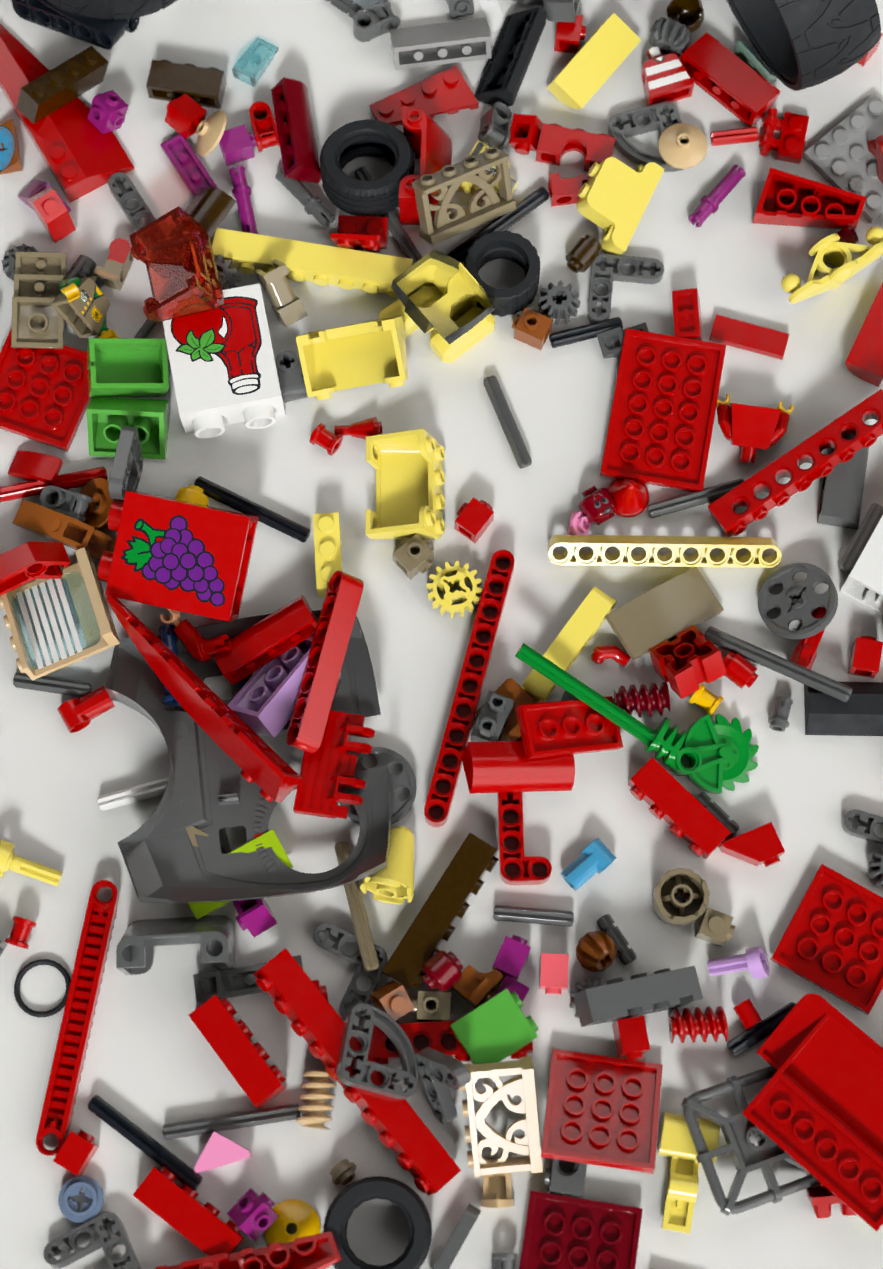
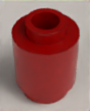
(740, 670)

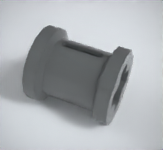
(504, 1260)

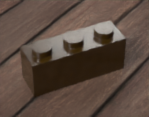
(173, 80)

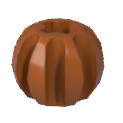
(596, 951)

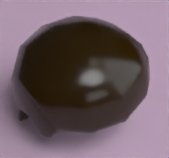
(687, 12)

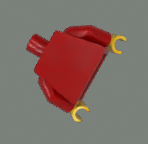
(752, 426)

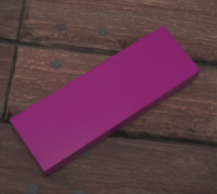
(187, 164)

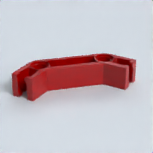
(31, 562)

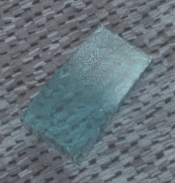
(254, 61)

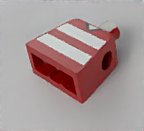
(665, 78)

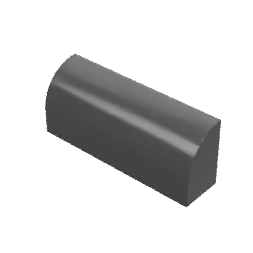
(844, 491)

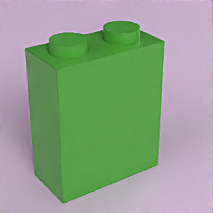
(495, 1029)

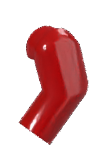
(609, 651)

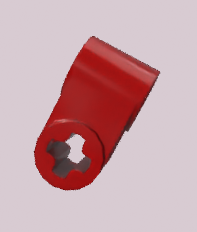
(263, 129)

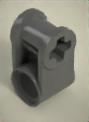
(378, 19)
(496, 126)
(290, 379)
(69, 503)

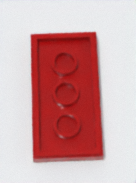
(565, 729)

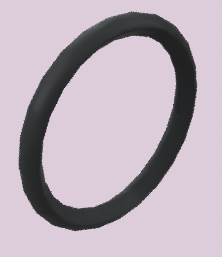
(17, 987)

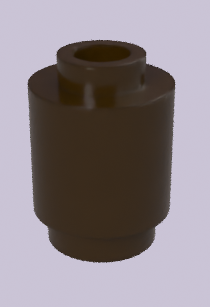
(583, 254)

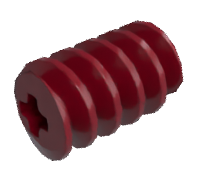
(643, 699)

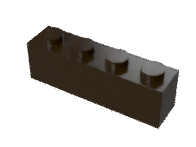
(62, 84)

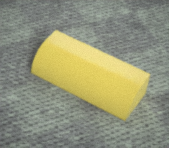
(594, 63)

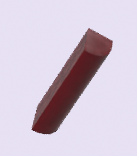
(296, 131)

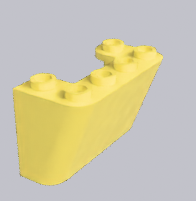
(406, 486)

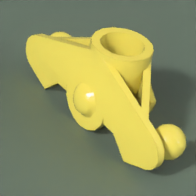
(840, 254)

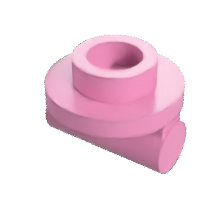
(578, 524)

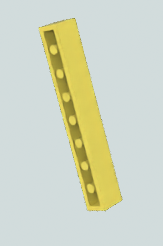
(310, 261)

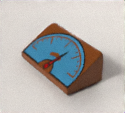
(9, 149)

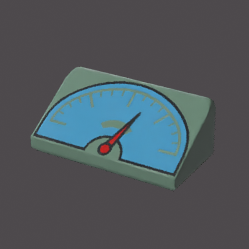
(750, 58)

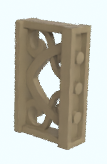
(447, 182)

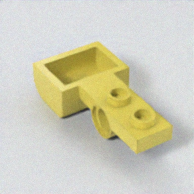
(684, 1169)

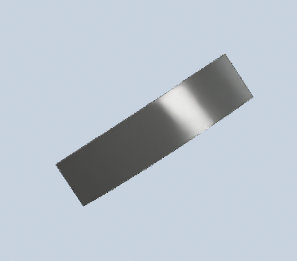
(229, 982)

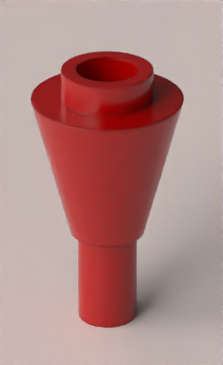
(360, 429)

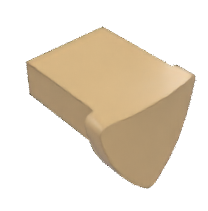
(497, 1191)

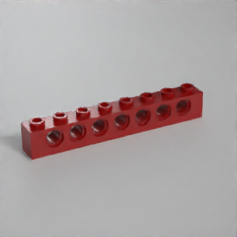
(788, 466)

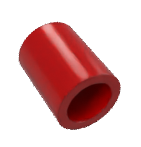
(747, 1013)

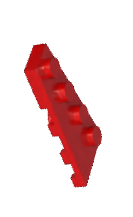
(435, 95)

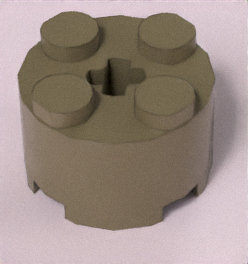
(689, 885)

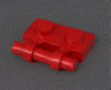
(792, 136)

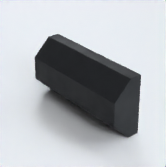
(511, 57)
(857, 717)

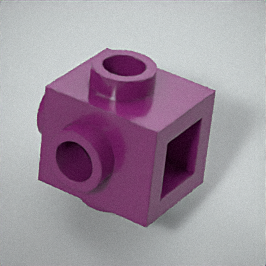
(107, 112)
(253, 1213)

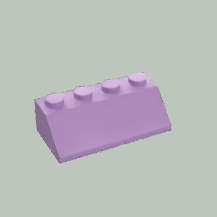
(272, 691)

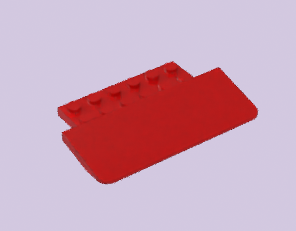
(826, 1103)

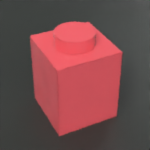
(553, 973)

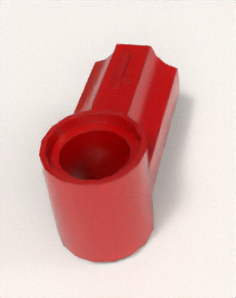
(79, 712)

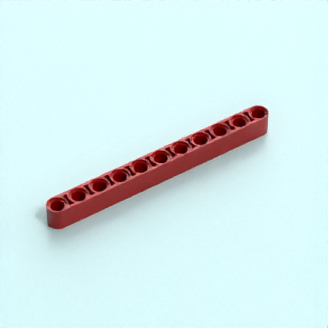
(469, 674)

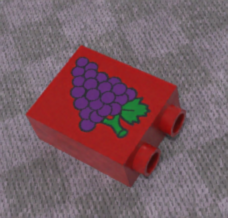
(178, 555)

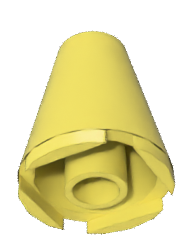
(396, 880)

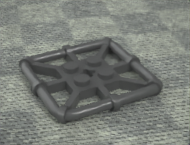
(744, 1153)

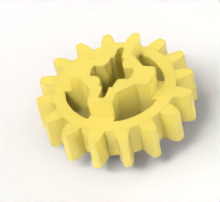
(462, 595)

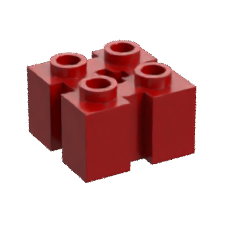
(687, 661)

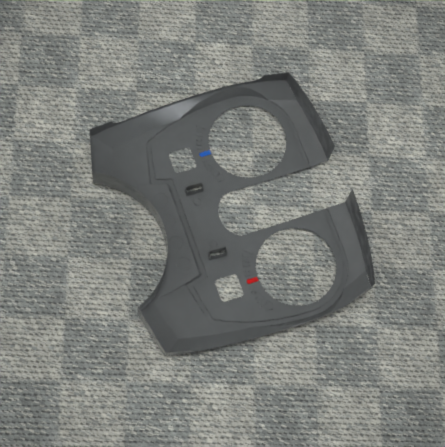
(160, 853)

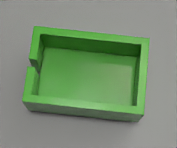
(127, 367)

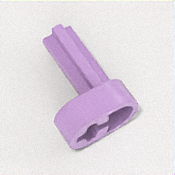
(753, 960)

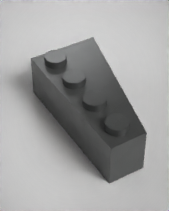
(637, 996)

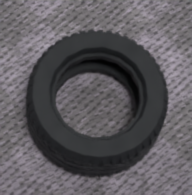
(361, 140)
(387, 1189)

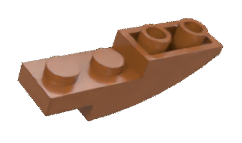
(63, 529)

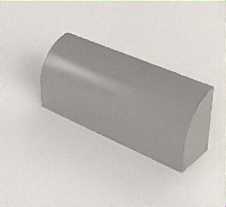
(440, 43)

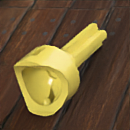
(24, 866)

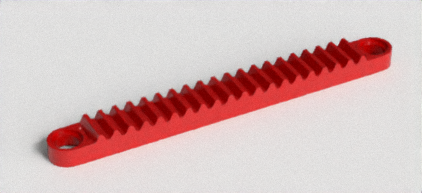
(78, 1018)

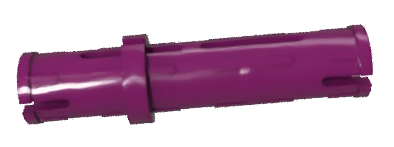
(242, 193)
(710, 202)

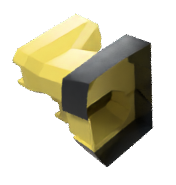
(442, 297)

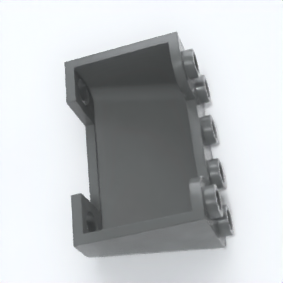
(213, 934)

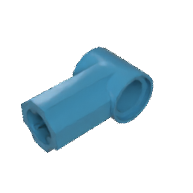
(593, 860)

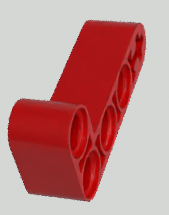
(516, 856)

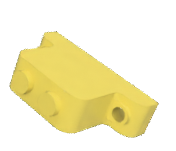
(617, 199)

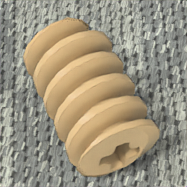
(316, 1099)

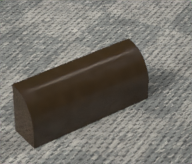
(210, 208)

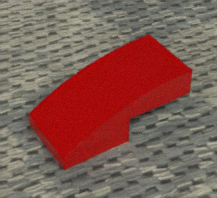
(35, 466)

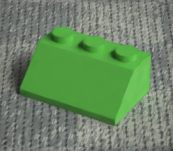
(110, 414)

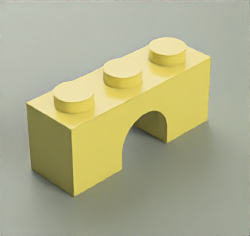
(327, 549)

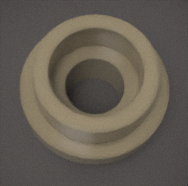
(343, 1172)

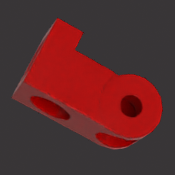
(565, 190)

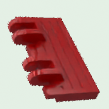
(333, 768)

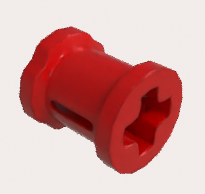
(326, 439)
(20, 932)

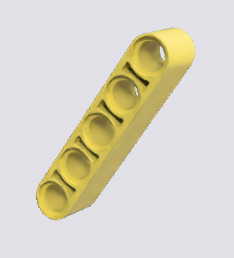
(571, 640)

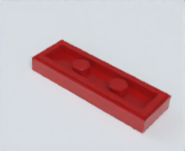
(749, 337)

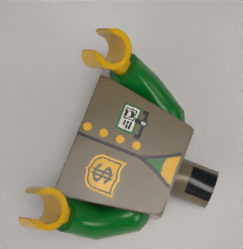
(84, 306)

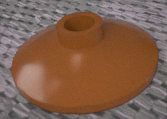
(99, 509)

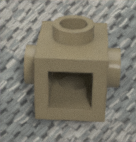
(414, 556)

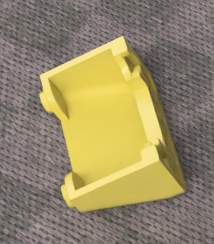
(353, 356)

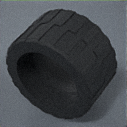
(514, 248)

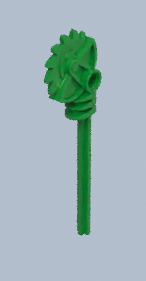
(715, 750)

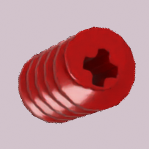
(698, 1024)

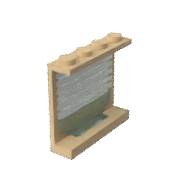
(59, 619)

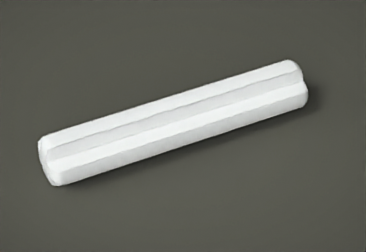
(132, 794)

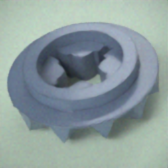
(73, 1188)

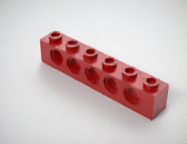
(434, 1032)

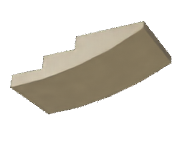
(35, 288)
(663, 612)

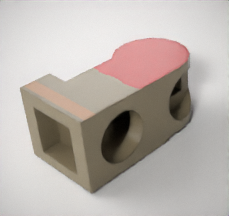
(116, 265)

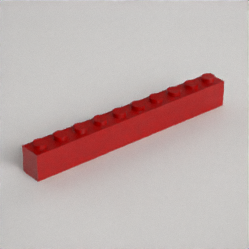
(323, 1030)

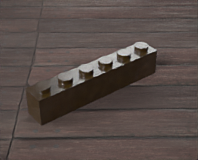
(440, 911)

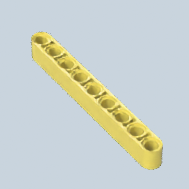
(674, 558)

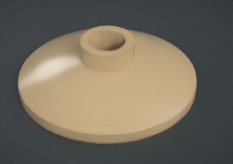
(210, 132)
(682, 155)

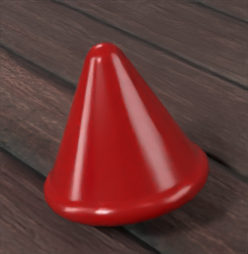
(630, 497)

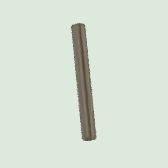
(358, 914)

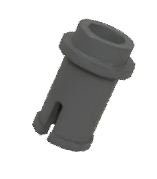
(779, 719)

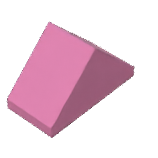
(220, 1152)

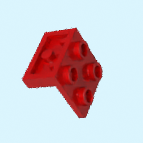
(361, 233)

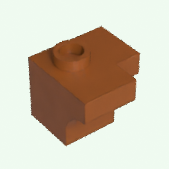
(477, 986)

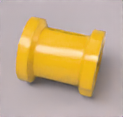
(706, 699)

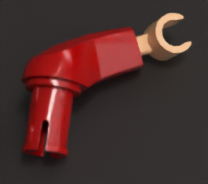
(193, 640)

